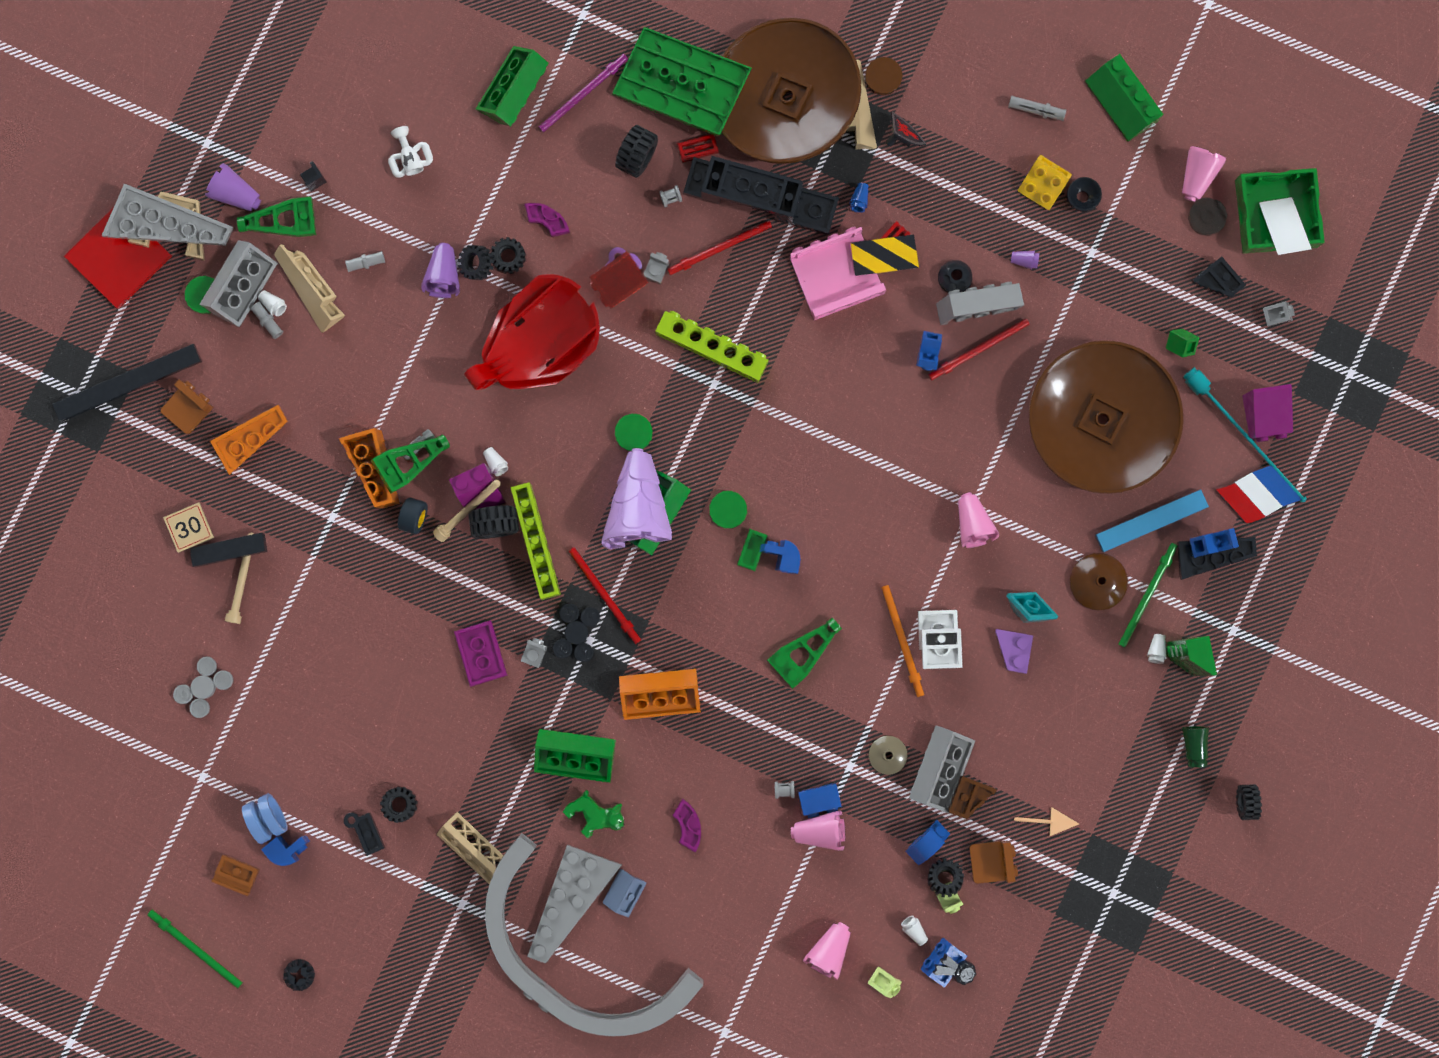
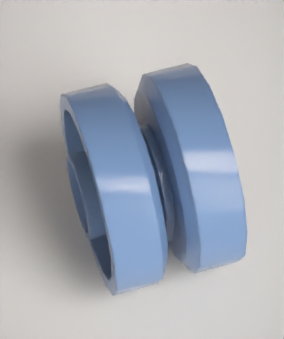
(264, 818)

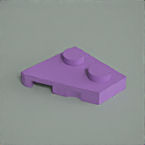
(1015, 650)

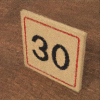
(188, 527)

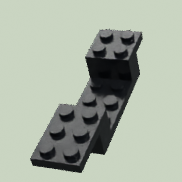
(762, 191)

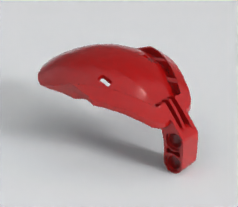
(555, 326)

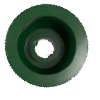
(1196, 745)

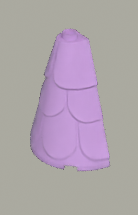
(637, 504)

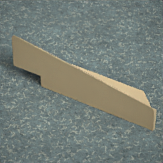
(862, 122)
(310, 287)

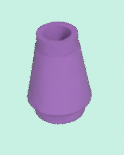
(1026, 259)

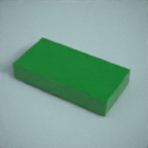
(751, 550)

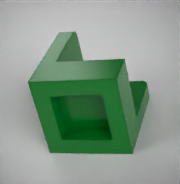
(1182, 343)

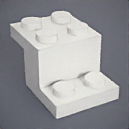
(939, 639)

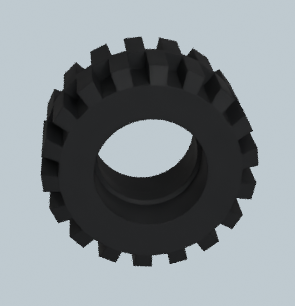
(636, 151)
(493, 522)

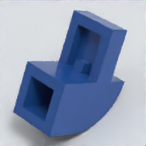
(929, 350)
(1214, 542)
(788, 555)
(928, 843)
(281, 853)

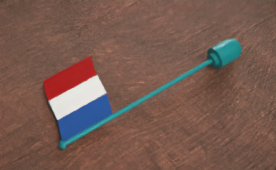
(1260, 490)

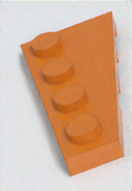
(244, 440)

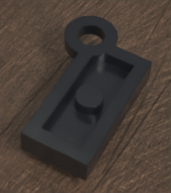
(366, 831)

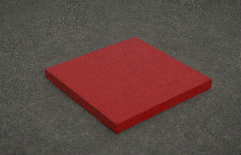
(115, 264)

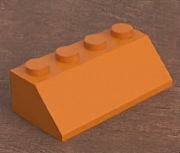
(659, 694)

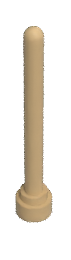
(443, 531)
(234, 614)

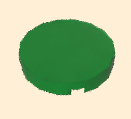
(196, 291)
(633, 432)
(728, 509)

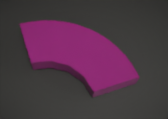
(547, 217)
(689, 825)

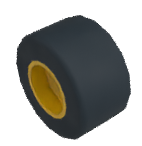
(412, 515)

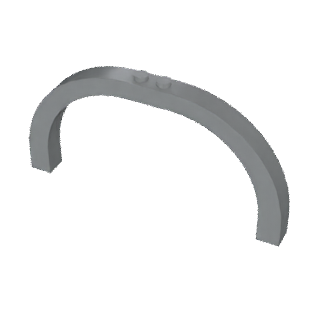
(544, 994)

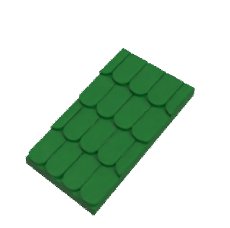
(681, 81)

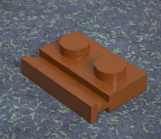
(235, 875)

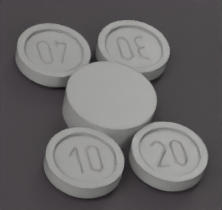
(203, 687)

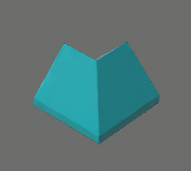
(1030, 607)

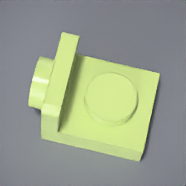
(950, 904)
(885, 983)

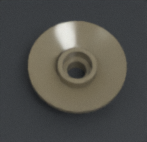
(880, 748)

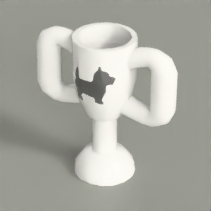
(409, 157)

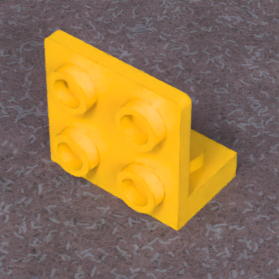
(1044, 182)

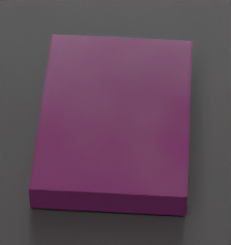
(480, 653)

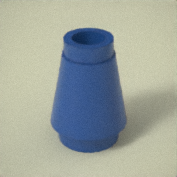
(859, 200)

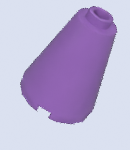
(232, 190)
(441, 275)

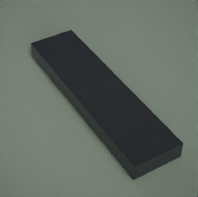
(228, 549)

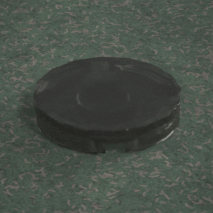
(1207, 216)

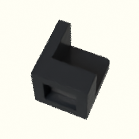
(313, 177)

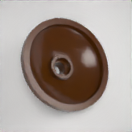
(1085, 582)

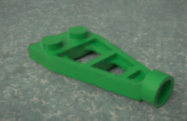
(303, 217)
(390, 471)
(788, 668)

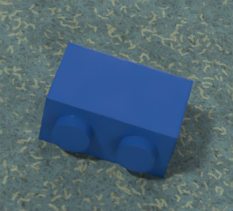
(819, 799)

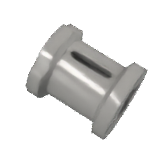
(670, 196)
(784, 790)

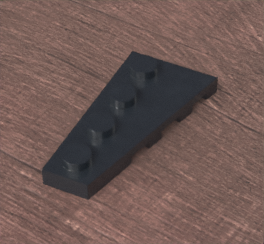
(1192, 566)

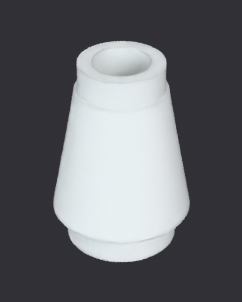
(273, 304)
(495, 462)
(1157, 649)
(914, 930)

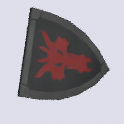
(903, 132)

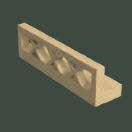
(469, 851)

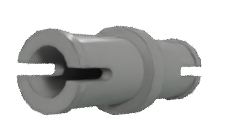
(365, 261)
(266, 320)

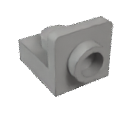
(656, 267)
(1278, 313)
(534, 652)

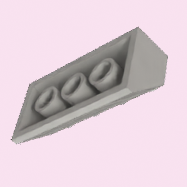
(238, 283)
(941, 768)

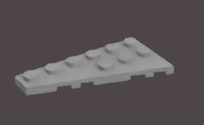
(151, 218)
(573, 891)

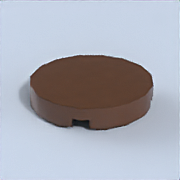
(883, 76)

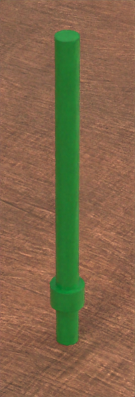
(1165, 562)
(165, 925)

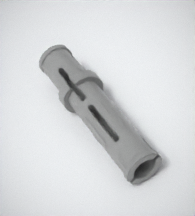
(1037, 108)

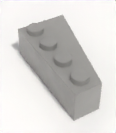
(979, 302)

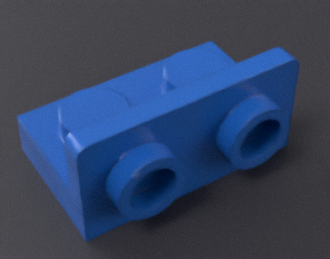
(938, 953)

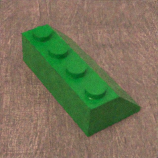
(512, 85)
(1124, 97)
(674, 495)
(1193, 655)
(574, 755)

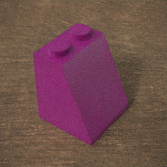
(1269, 412)
(472, 483)

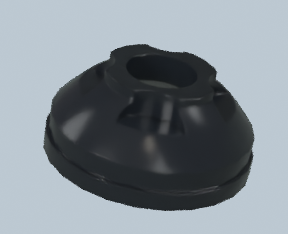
(1087, 186)
(947, 283)

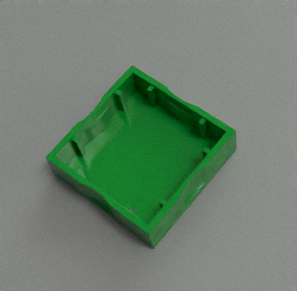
(1268, 186)

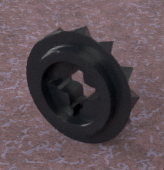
(306, 970)

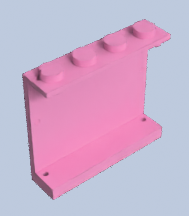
(829, 275)

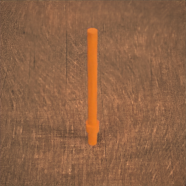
(914, 677)

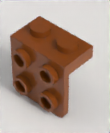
(186, 407)
(993, 862)

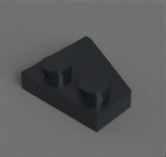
(1220, 278)

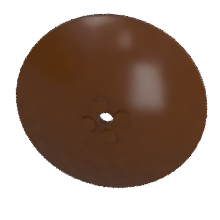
(798, 60)
(1134, 396)

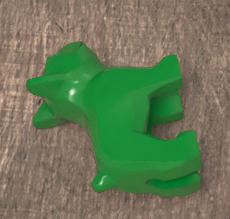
(595, 815)

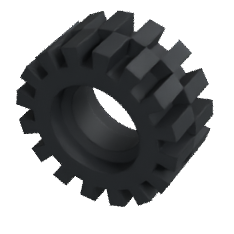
(519, 255)
(467, 262)
(1249, 802)
(387, 808)
(943, 889)

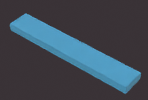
(1151, 520)

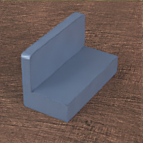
(624, 893)

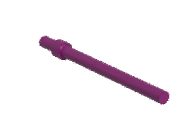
(610, 69)

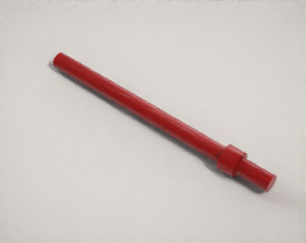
(687, 262)
(947, 367)
(626, 626)

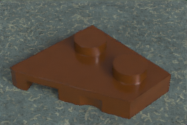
(969, 796)

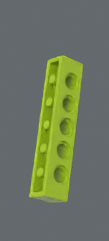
(753, 372)
(535, 541)

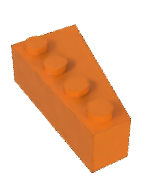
(361, 450)

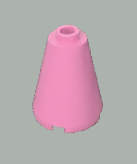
(1200, 172)
(974, 522)
(821, 831)
(830, 951)

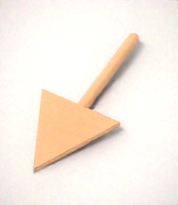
(1058, 822)

